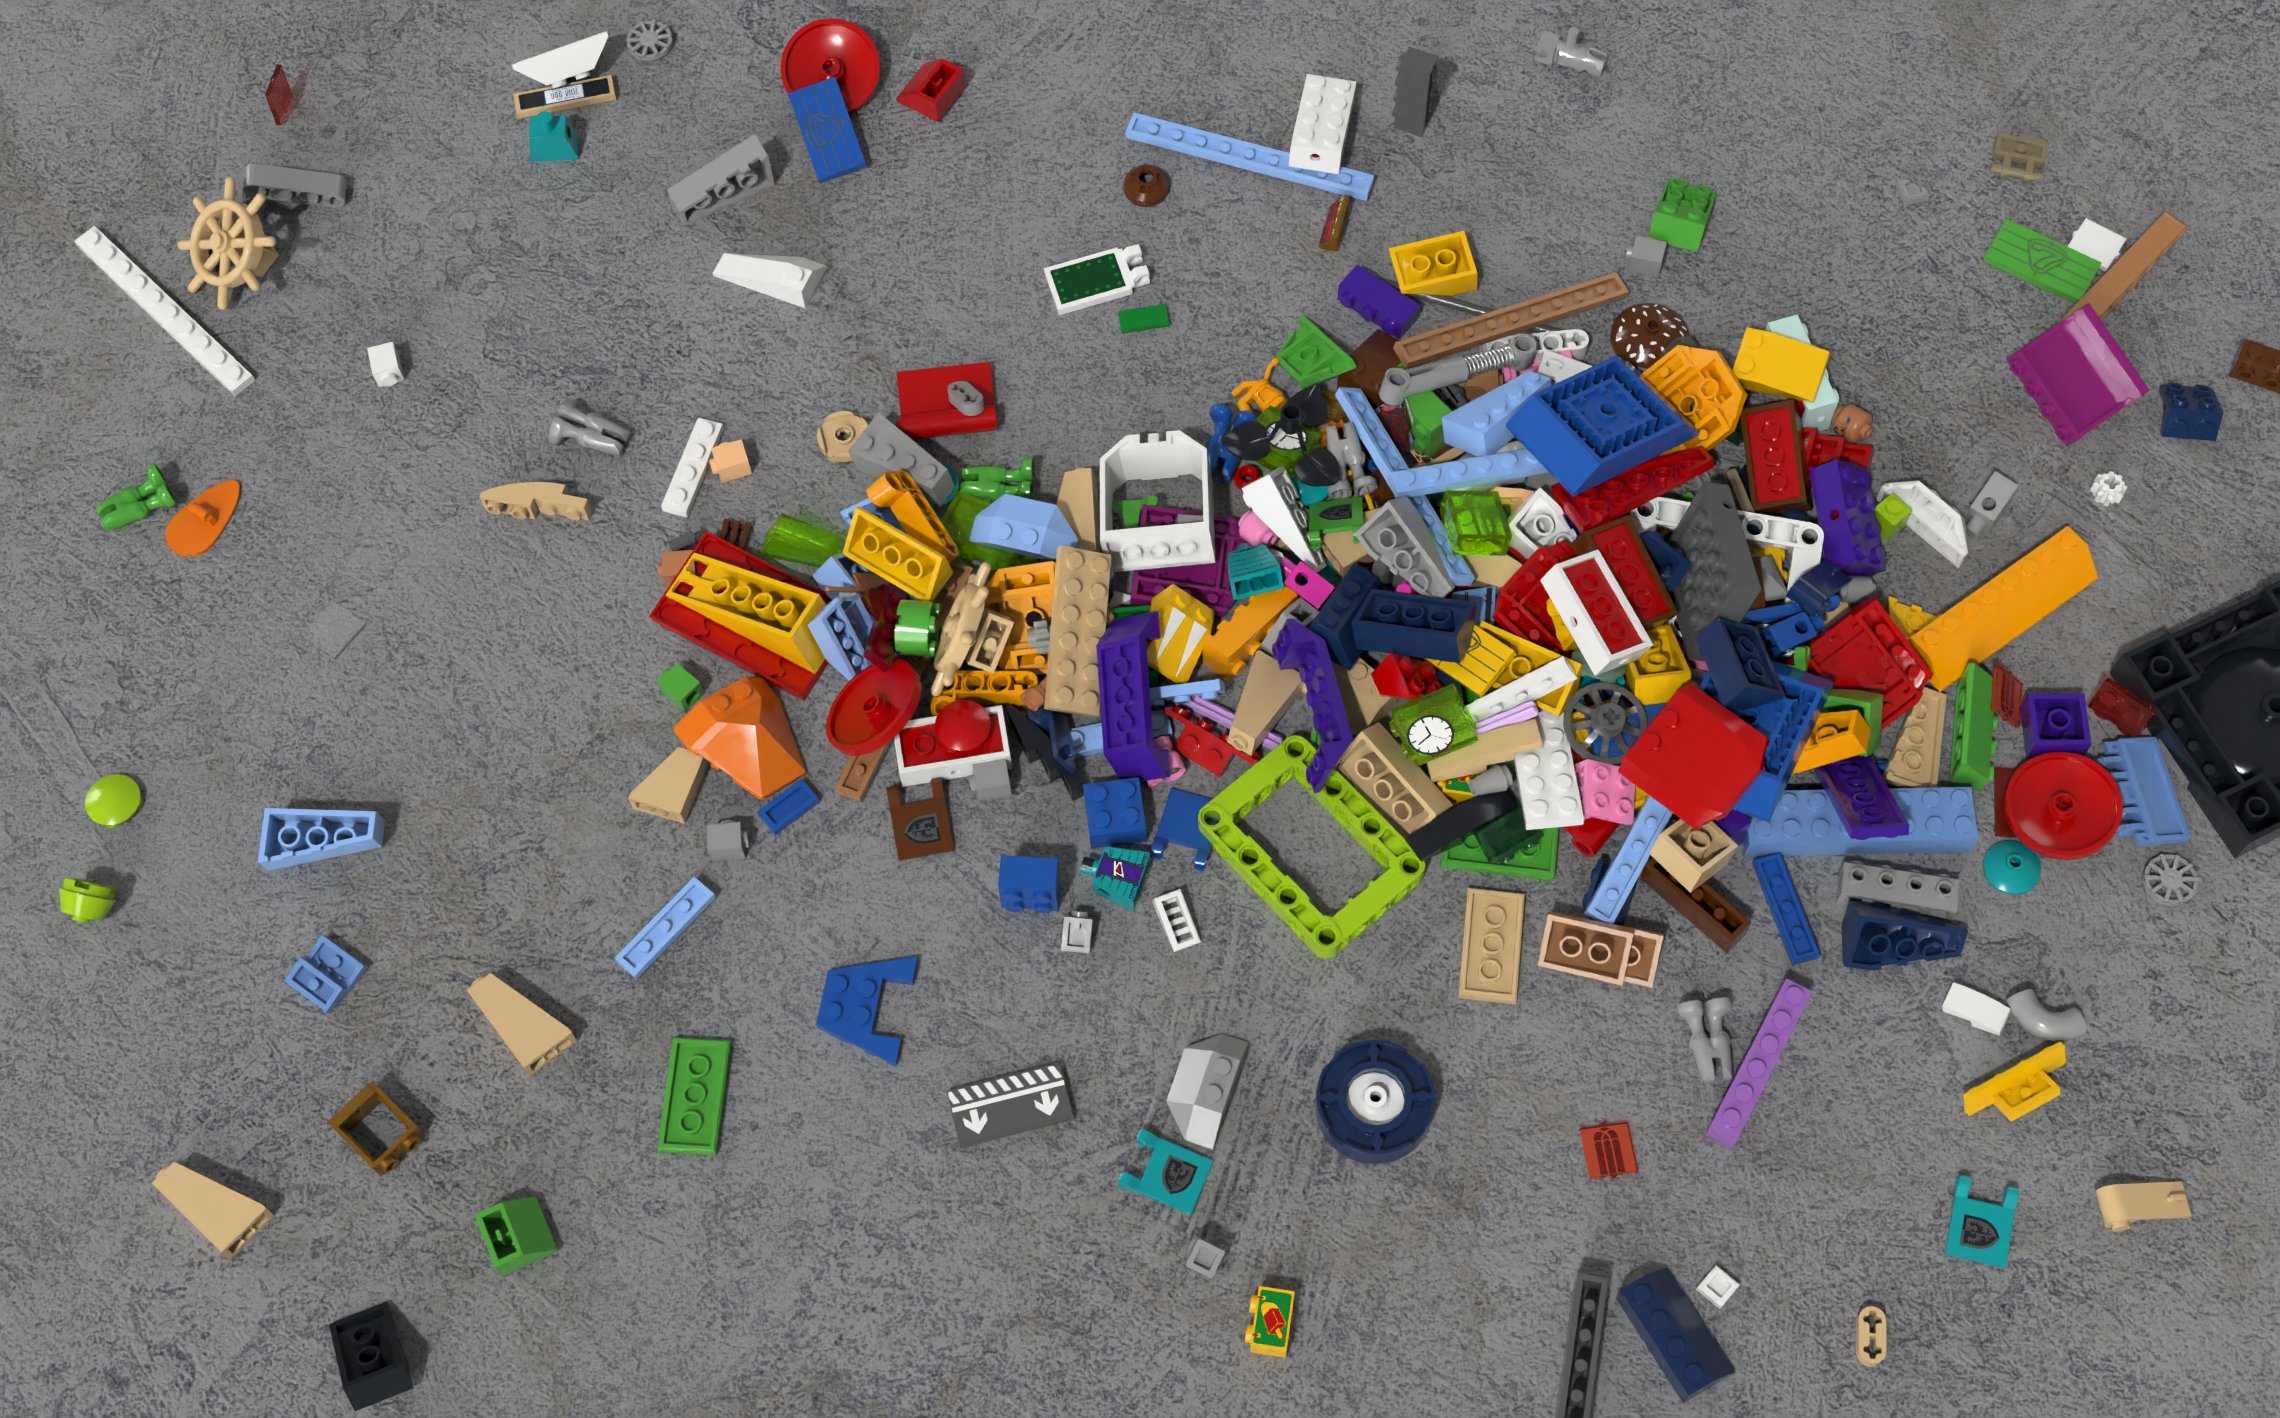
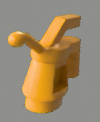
(1260, 392)

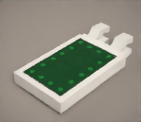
(1096, 278)

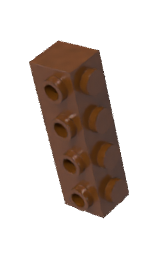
(2257, 365)
(1701, 907)

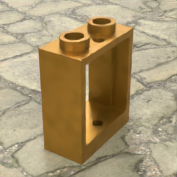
(357, 1110)

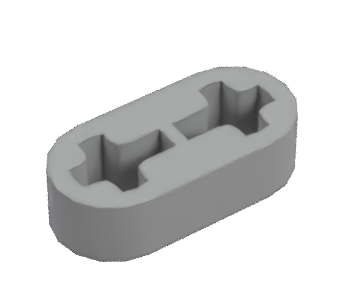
(965, 398)

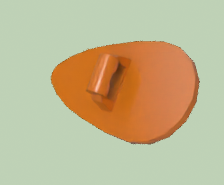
(203, 519)

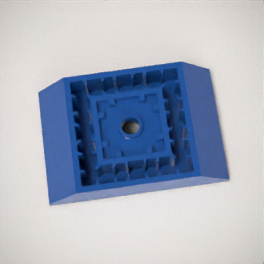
(1585, 446)
(1787, 727)

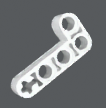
(1562, 340)

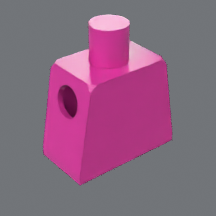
(1316, 590)

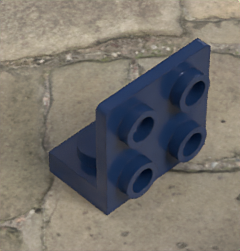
(1667, 560)

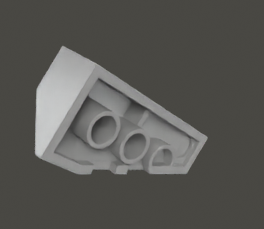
(1405, 545)

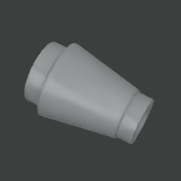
(1491, 781)

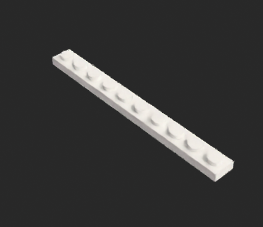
(165, 311)

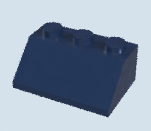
(1739, 665)

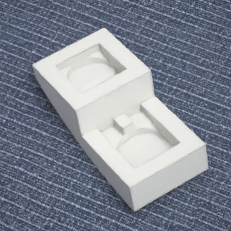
(1976, 1007)

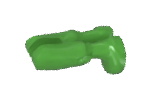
(987, 480)
(129, 504)

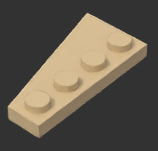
(1918, 745)

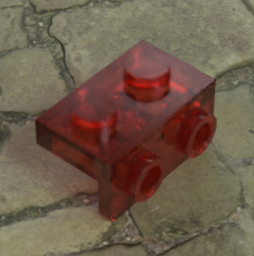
(2121, 708)

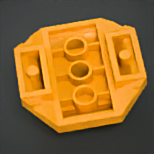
(1707, 379)
(1015, 594)

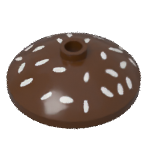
(1636, 341)

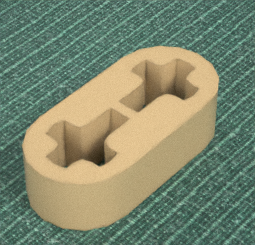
(1864, 1336)

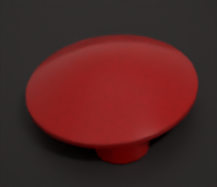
(962, 725)

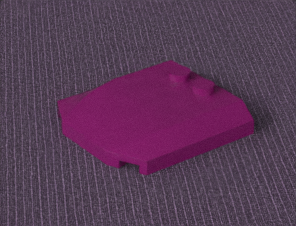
(1204, 582)

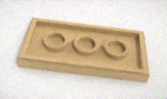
(1491, 946)

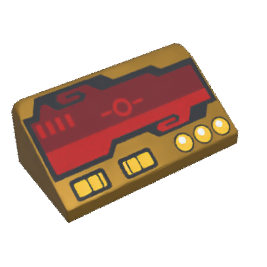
(1334, 224)

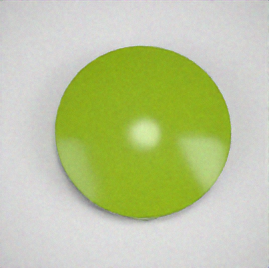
(113, 800)

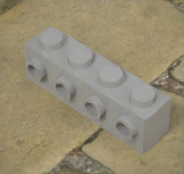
(1901, 890)

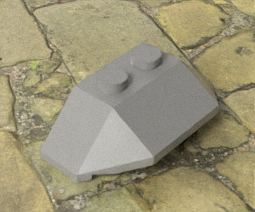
(1205, 1087)

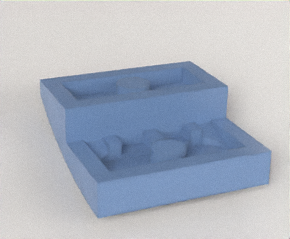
(326, 974)

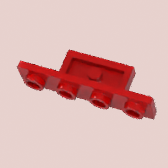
(1204, 744)

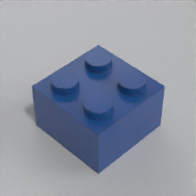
(1115, 813)
(1029, 883)

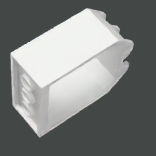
(1163, 544)

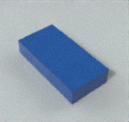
(788, 807)

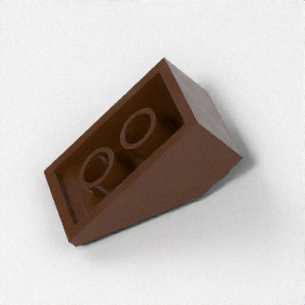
(1372, 361)

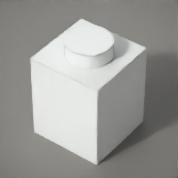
(385, 364)

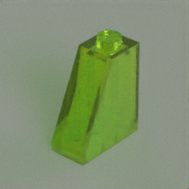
(799, 542)

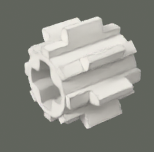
(2108, 488)

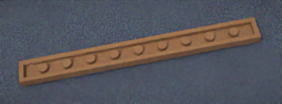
(1510, 320)
(862, 768)

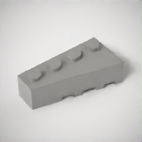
(722, 182)
(887, 448)

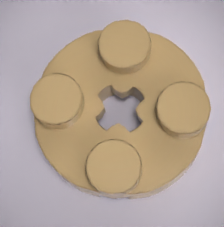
(830, 430)

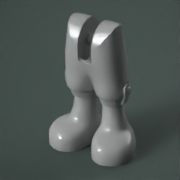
(599, 434)
(1348, 452)
(1717, 1044)

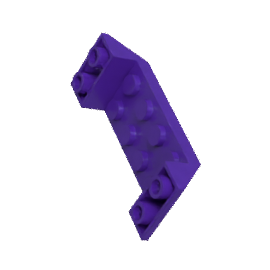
(1305, 650)
(1126, 699)

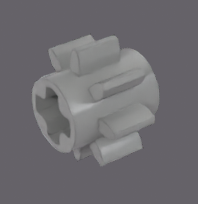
(1039, 636)

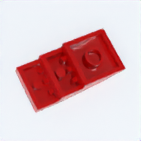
(1824, 449)

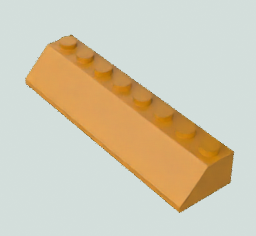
(2005, 607)

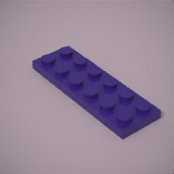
(1862, 798)

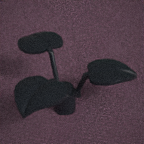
(1305, 408)

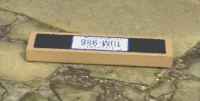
(565, 96)

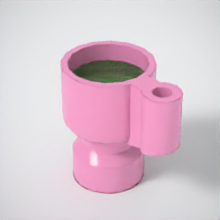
(1175, 762)

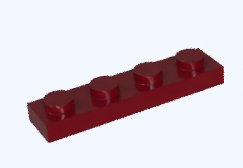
(881, 641)

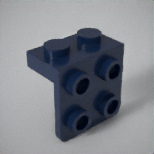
(2190, 412)

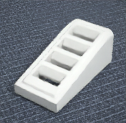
(1176, 896)

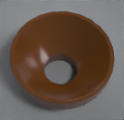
(1148, 193)

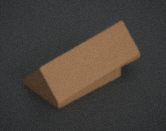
(1600, 950)

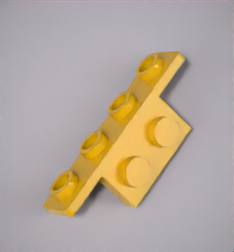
(2019, 1087)

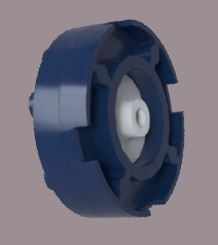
(1401, 1105)

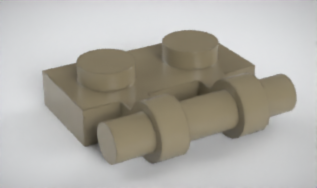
(2021, 151)

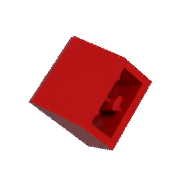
(933, 88)
(1405, 678)

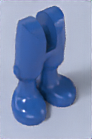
(1222, 417)

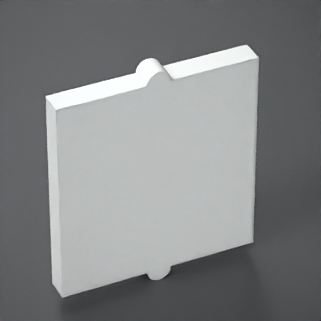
(2097, 243)

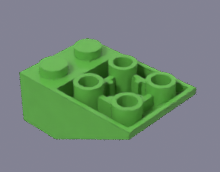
(1682, 214)

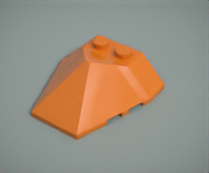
(744, 736)

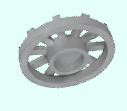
(649, 40)
(2170, 879)

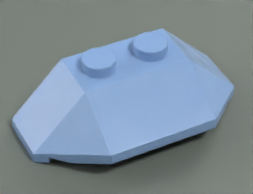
(1023, 527)
(843, 633)

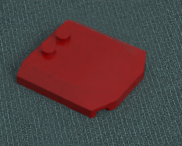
(1522, 599)
(1872, 656)
(1696, 758)

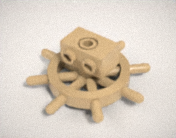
(236, 240)
(970, 633)

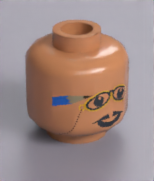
(1852, 423)

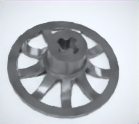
(1605, 720)

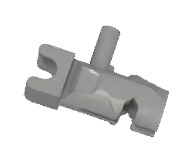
(1570, 53)

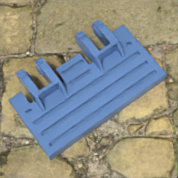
(2147, 786)

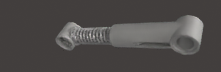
(1405, 383)

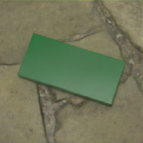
(1143, 318)

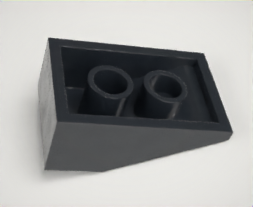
(370, 1356)

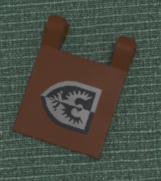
(920, 826)

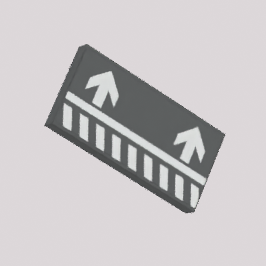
(1010, 1105)

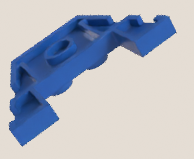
(853, 1000)

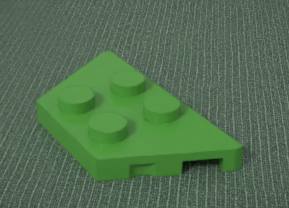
(1312, 356)

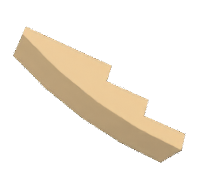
(1491, 748)

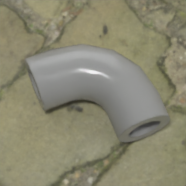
(2043, 1023)

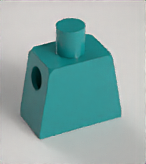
(552, 138)

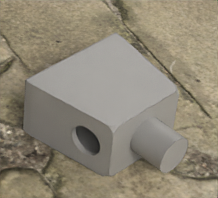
(1990, 505)

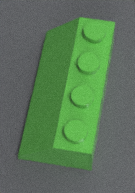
(1973, 730)

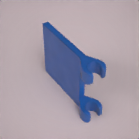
(1181, 826)

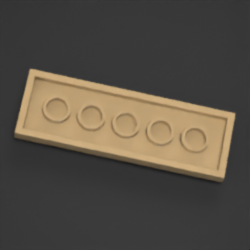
(1075, 630)

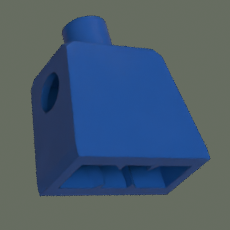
(1791, 633)

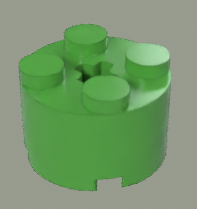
(916, 628)

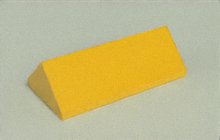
(896, 556)
(1528, 659)

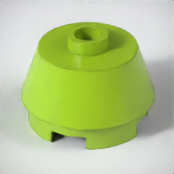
(86, 899)

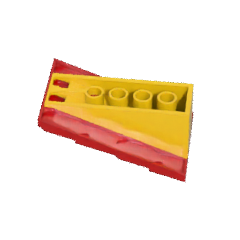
(746, 614)

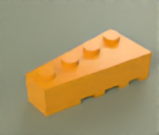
(1242, 636)
(1834, 739)

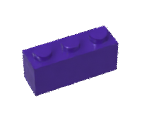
(1378, 302)

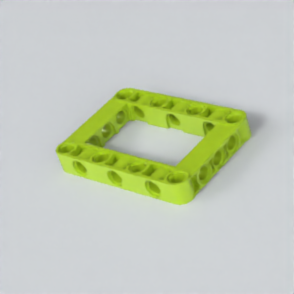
(1271, 885)

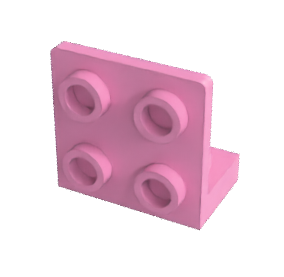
(1605, 792)

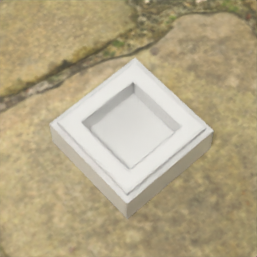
(1718, 1287)

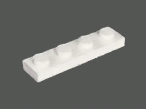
(692, 467)
(1527, 688)

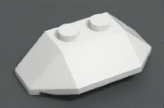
(564, 62)
(1932, 518)

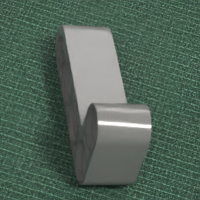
(293, 186)

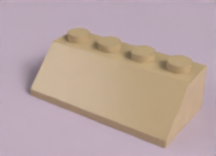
(1360, 695)
(1391, 781)

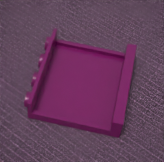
(2077, 374)

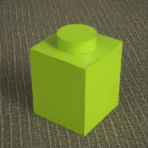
(1892, 515)

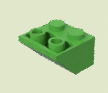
(515, 1234)

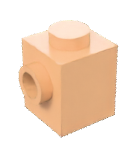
(730, 461)

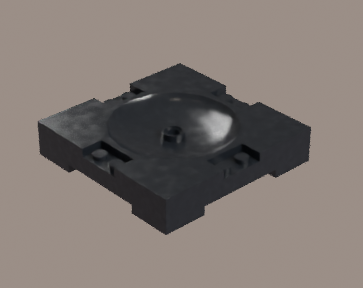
(2225, 726)

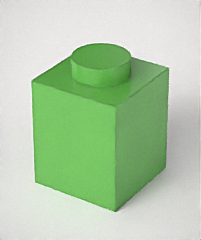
(680, 687)

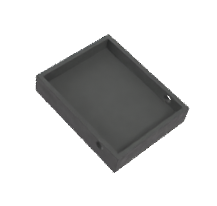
(1722, 570)

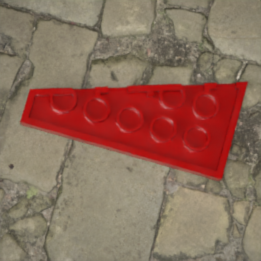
(1632, 488)

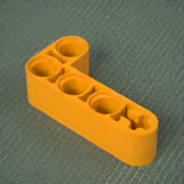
(913, 511)
(988, 692)

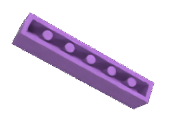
(1759, 1063)

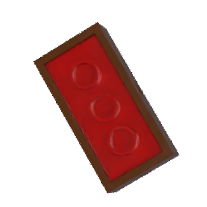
(1775, 458)
(1632, 569)

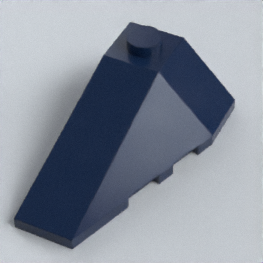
(1888, 936)

